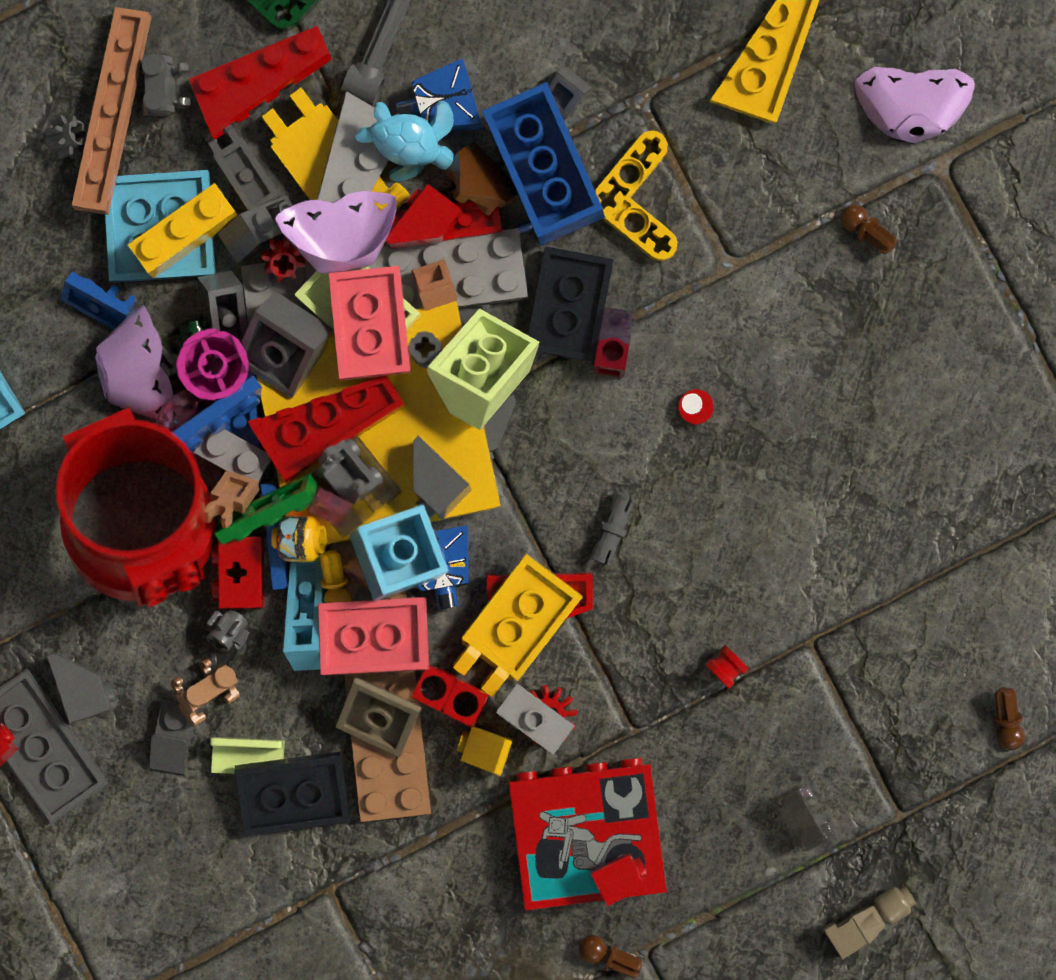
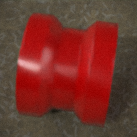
(726, 666)

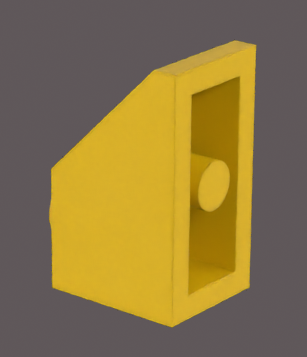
(484, 749)

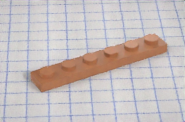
(111, 111)

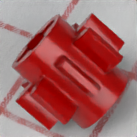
(286, 268)

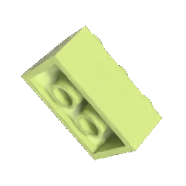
(481, 367)

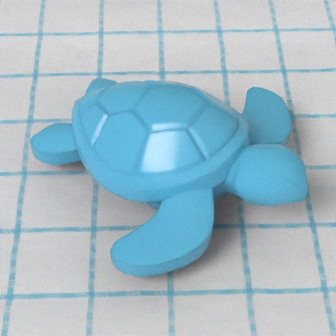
(410, 140)

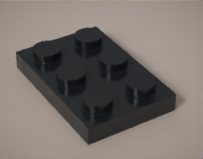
(570, 303)
(292, 793)

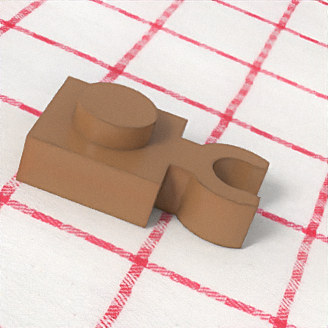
(231, 494)

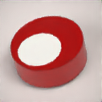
(696, 407)

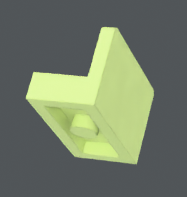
(236, 751)

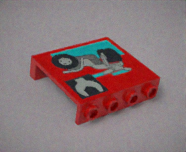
(580, 823)

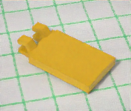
(306, 143)
(517, 623)

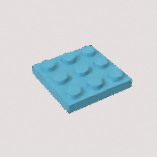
(139, 205)

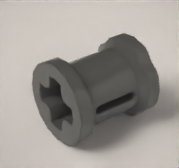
(418, 343)

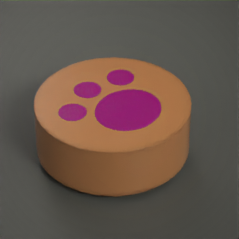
(354, 572)

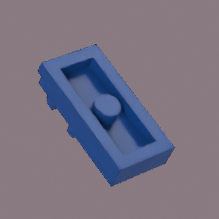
(94, 302)

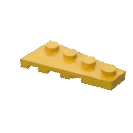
(767, 64)

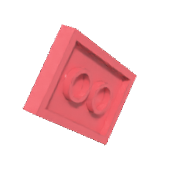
(369, 323)
(373, 636)

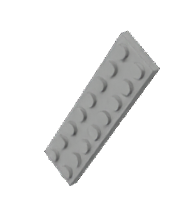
(481, 269)

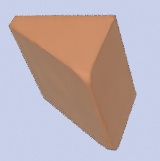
(434, 285)

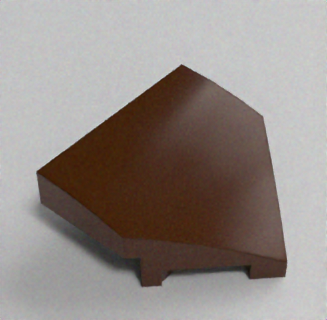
(480, 180)

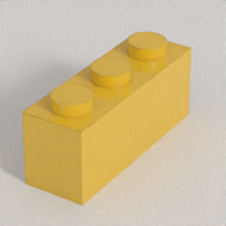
(183, 231)

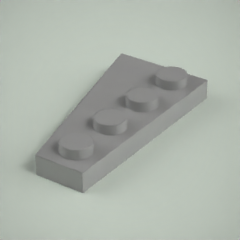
(351, 164)

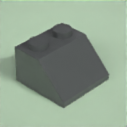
(284, 343)

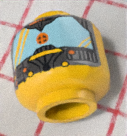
(299, 538)

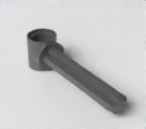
(365, 78)

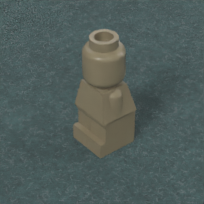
(866, 923)

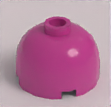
(212, 364)

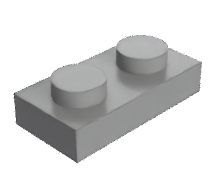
(234, 454)

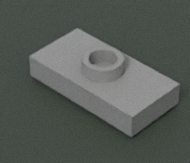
(535, 719)

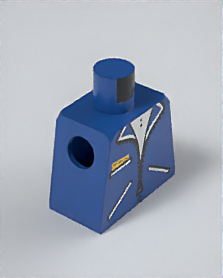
(447, 85)
(455, 550)

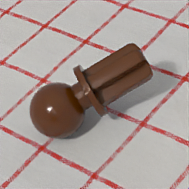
(856, 219)
(1010, 734)
(594, 949)

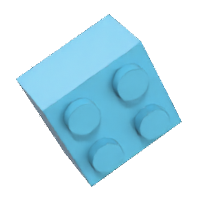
(398, 553)

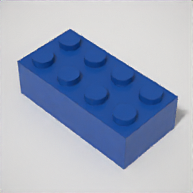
(544, 163)

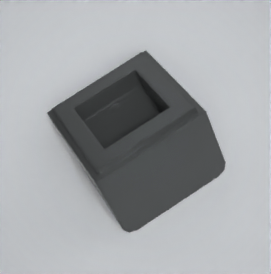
(568, 90)

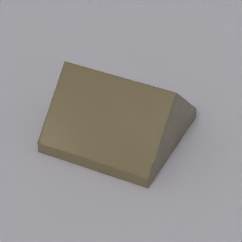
(378, 716)

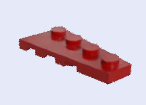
(241, 85)
(301, 433)

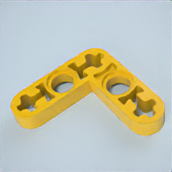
(626, 206)

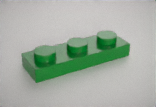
(269, 509)

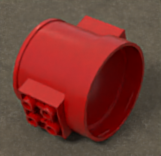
(148, 573)

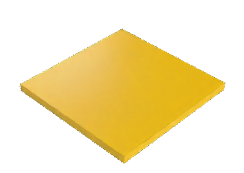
(392, 439)

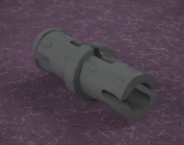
(612, 529)

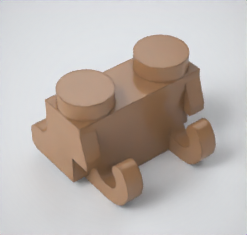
(204, 691)

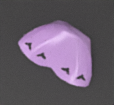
(914, 100)
(340, 235)
(130, 370)

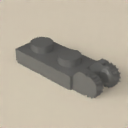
(242, 170)

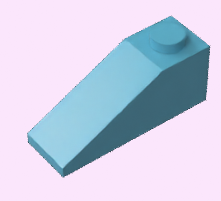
(302, 615)

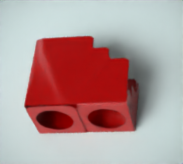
(452, 689)

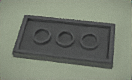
(50, 756)

